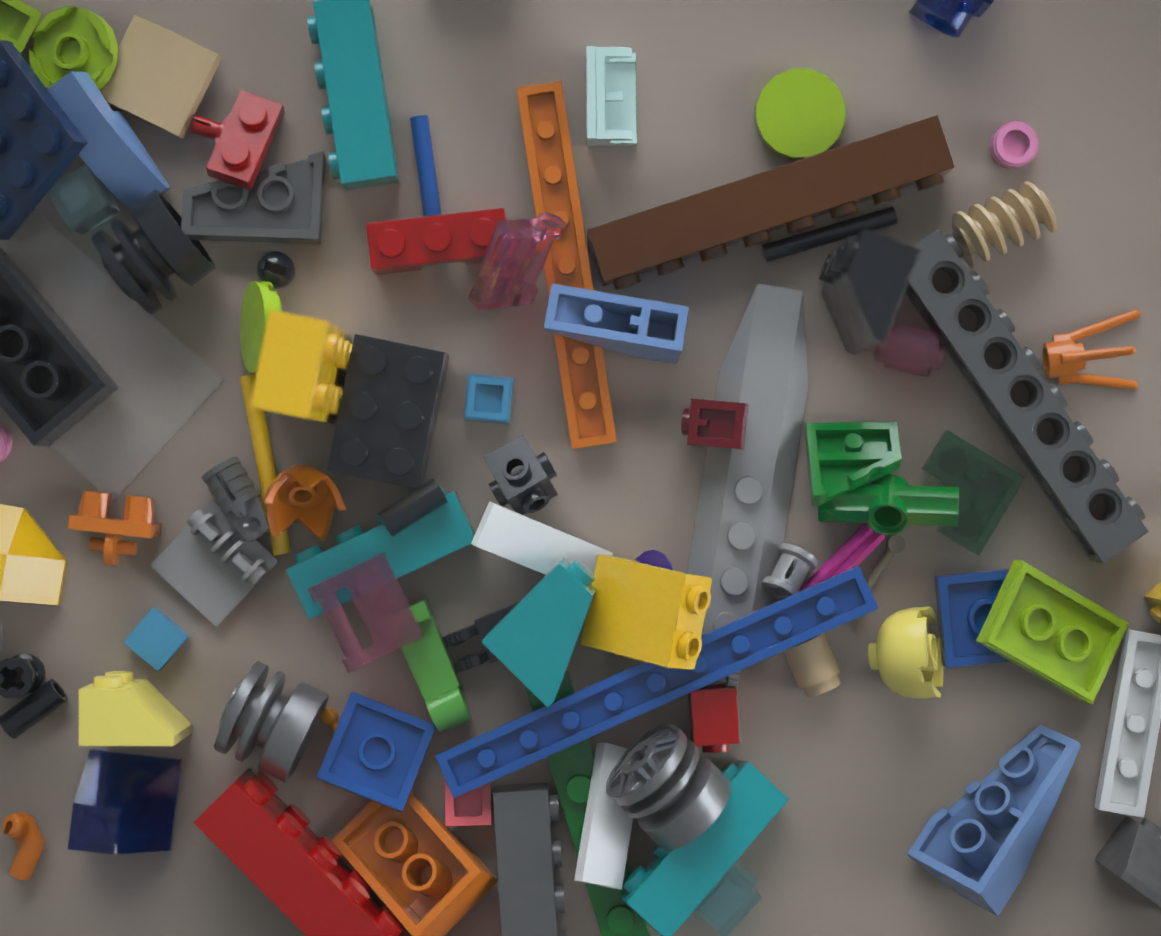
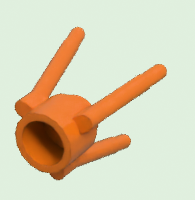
(1065, 358)

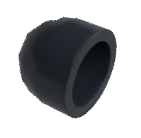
(278, 259)

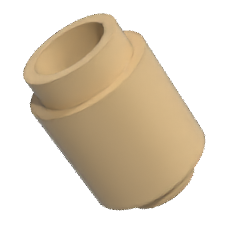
(814, 665)

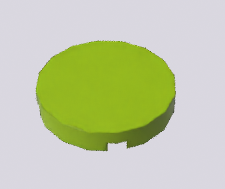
(73, 42)
(800, 113)
(253, 319)

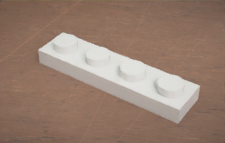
(1132, 727)

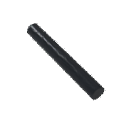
(829, 234)

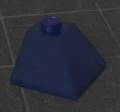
(125, 803)

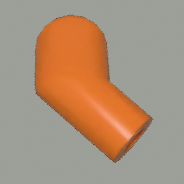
(29, 840)

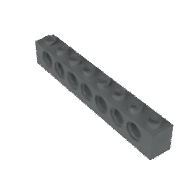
(1123, 516)

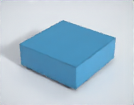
(488, 398)
(156, 639)

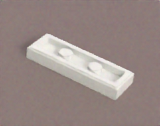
(531, 541)
(605, 827)

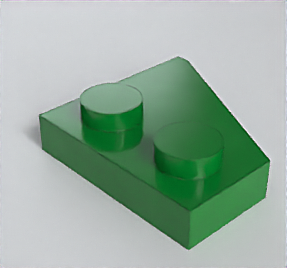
(849, 456)

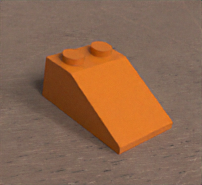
(415, 865)

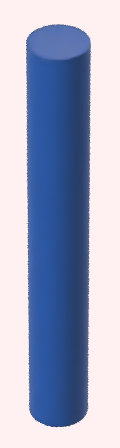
(425, 165)

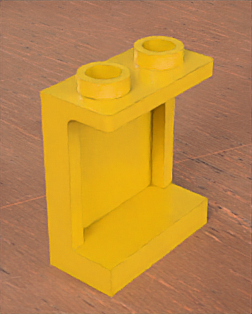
(647, 612)

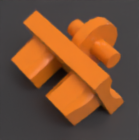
(94, 517)

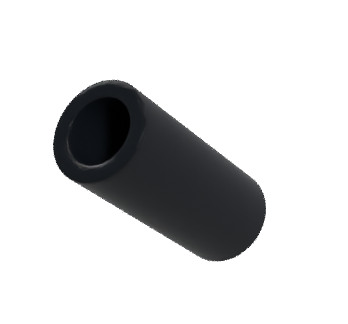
(413, 507)
(33, 708)

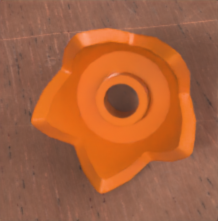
(302, 496)

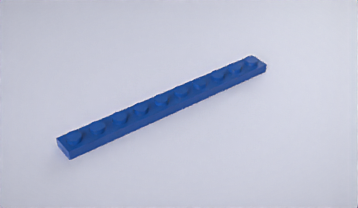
(651, 685)

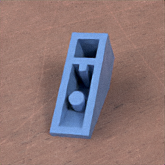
(618, 322)

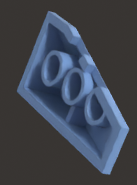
(993, 830)

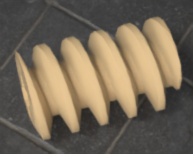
(1002, 220)

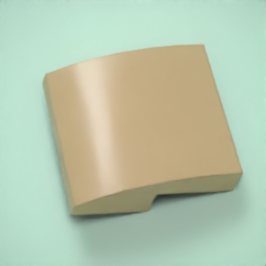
(160, 76)

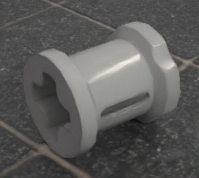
(793, 557)

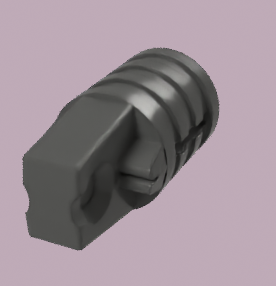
(238, 498)

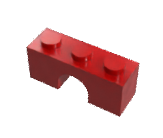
(431, 240)

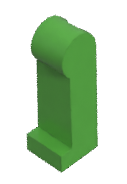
(435, 672)

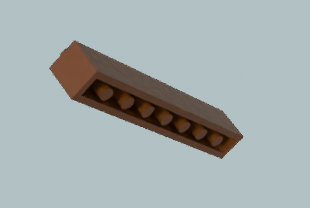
(771, 201)

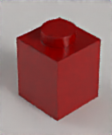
(714, 717)

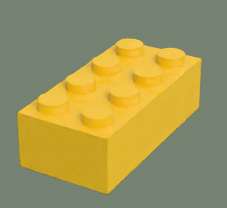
(301, 367)

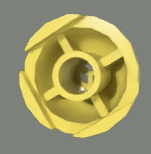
(909, 654)

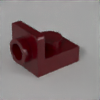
(715, 424)

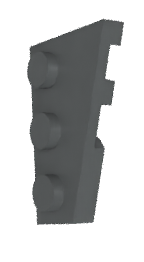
(278, 209)

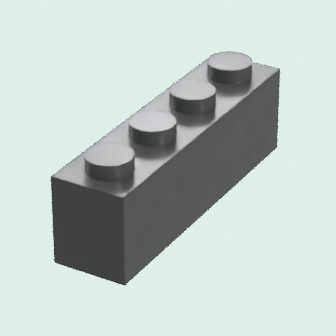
(527, 859)

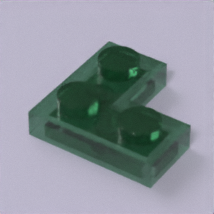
(983, 485)

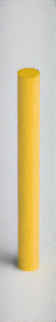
(263, 455)

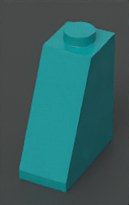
(543, 628)

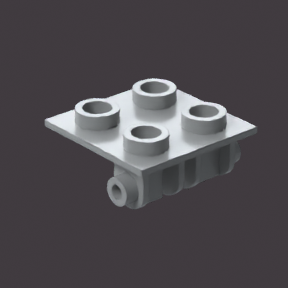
(213, 563)

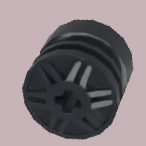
(152, 253)

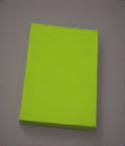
(1052, 632)

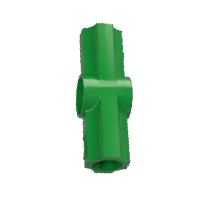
(893, 504)

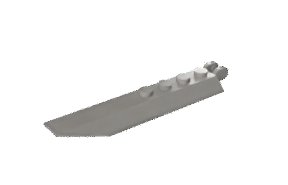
(750, 490)

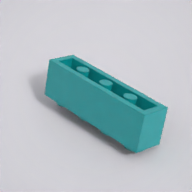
(355, 93)
(414, 547)
(683, 877)

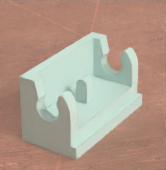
(610, 96)

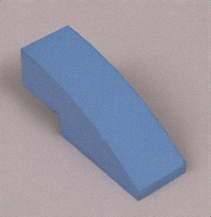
(112, 145)

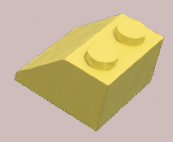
(128, 713)

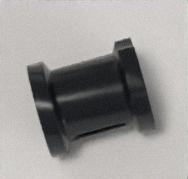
(32, 677)

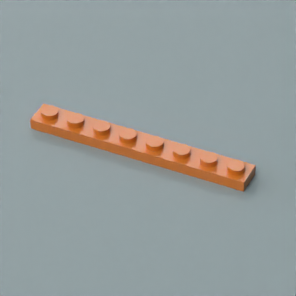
(567, 263)

